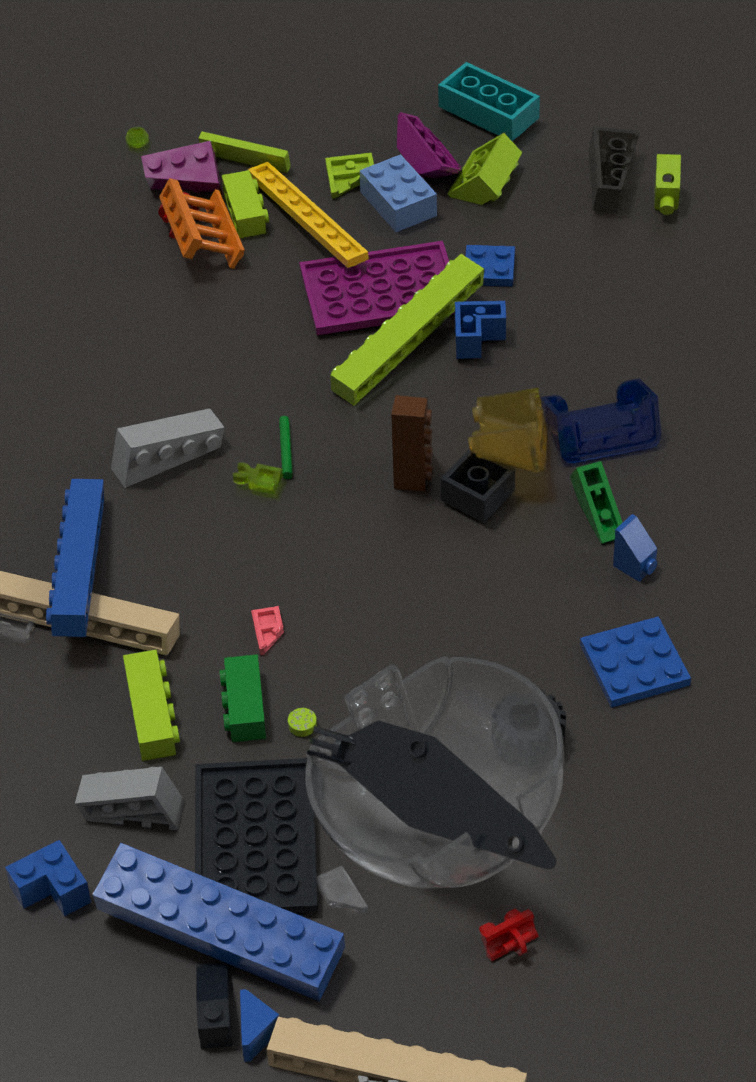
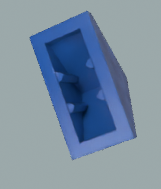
(256, 1024)

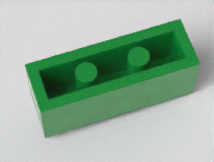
(243, 698)

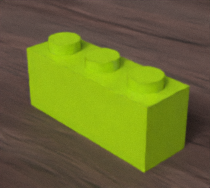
(245, 204)

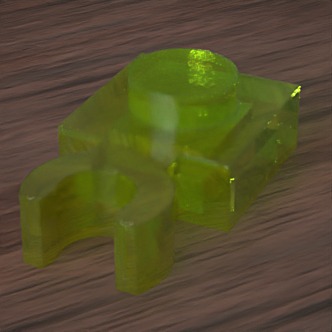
(261, 479)

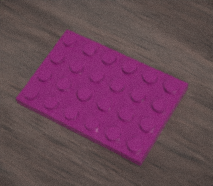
(371, 290)

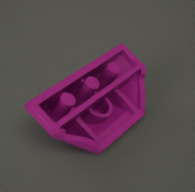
(423, 149)

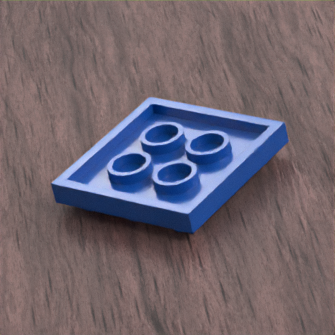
(635, 661)

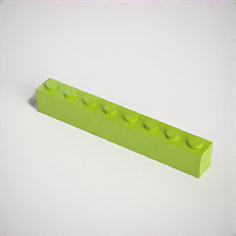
(406, 329)

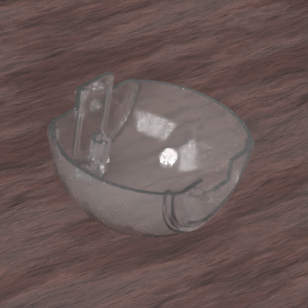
(488, 720)

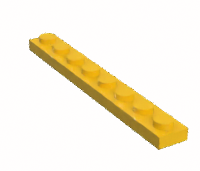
(309, 215)

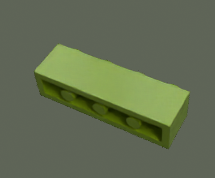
(150, 706)

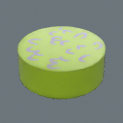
(302, 722)

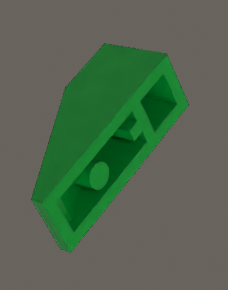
(596, 500)

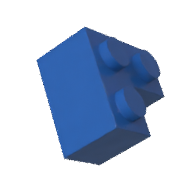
(477, 323)
(46, 874)

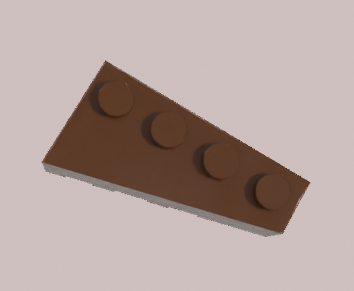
(411, 443)

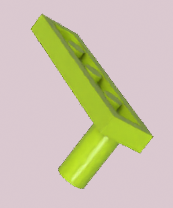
(247, 152)

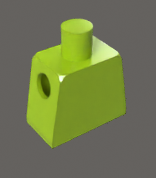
(667, 193)

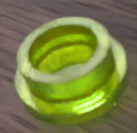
(137, 137)

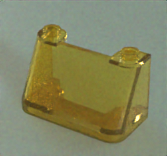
(511, 430)

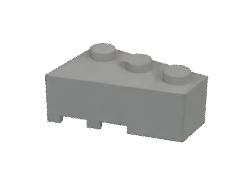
(131, 795)

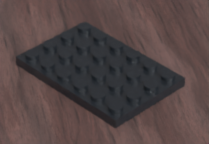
(257, 830)

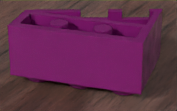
(191, 165)

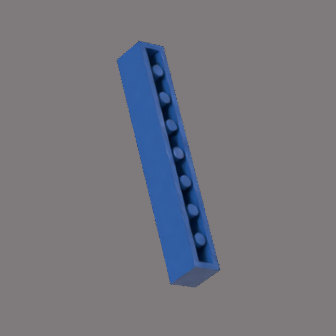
(76, 558)

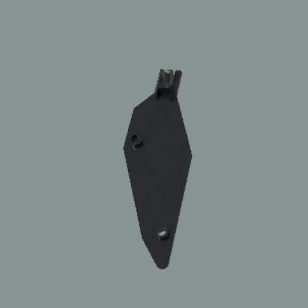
(433, 789)

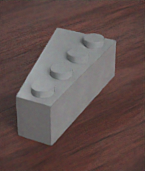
(164, 444)

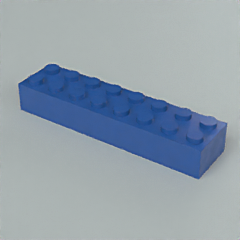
(219, 921)

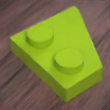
(345, 172)

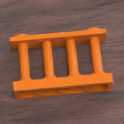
(188, 232)

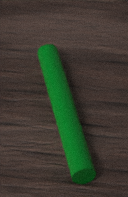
(285, 443)

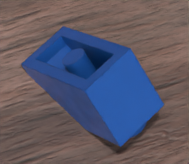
(634, 549)

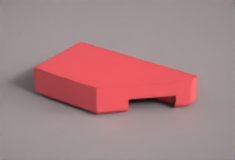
(267, 627)

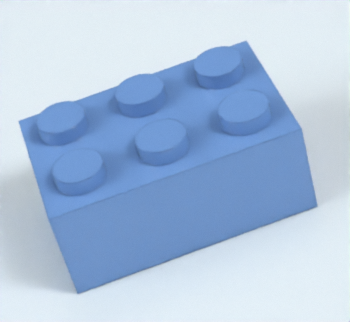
(398, 193)

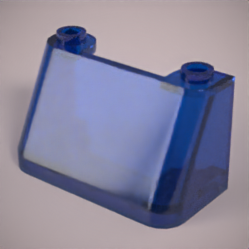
(608, 428)

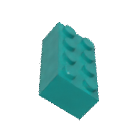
(488, 101)

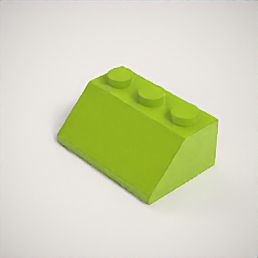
(486, 171)

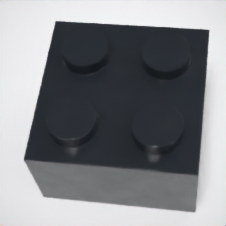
(477, 486)

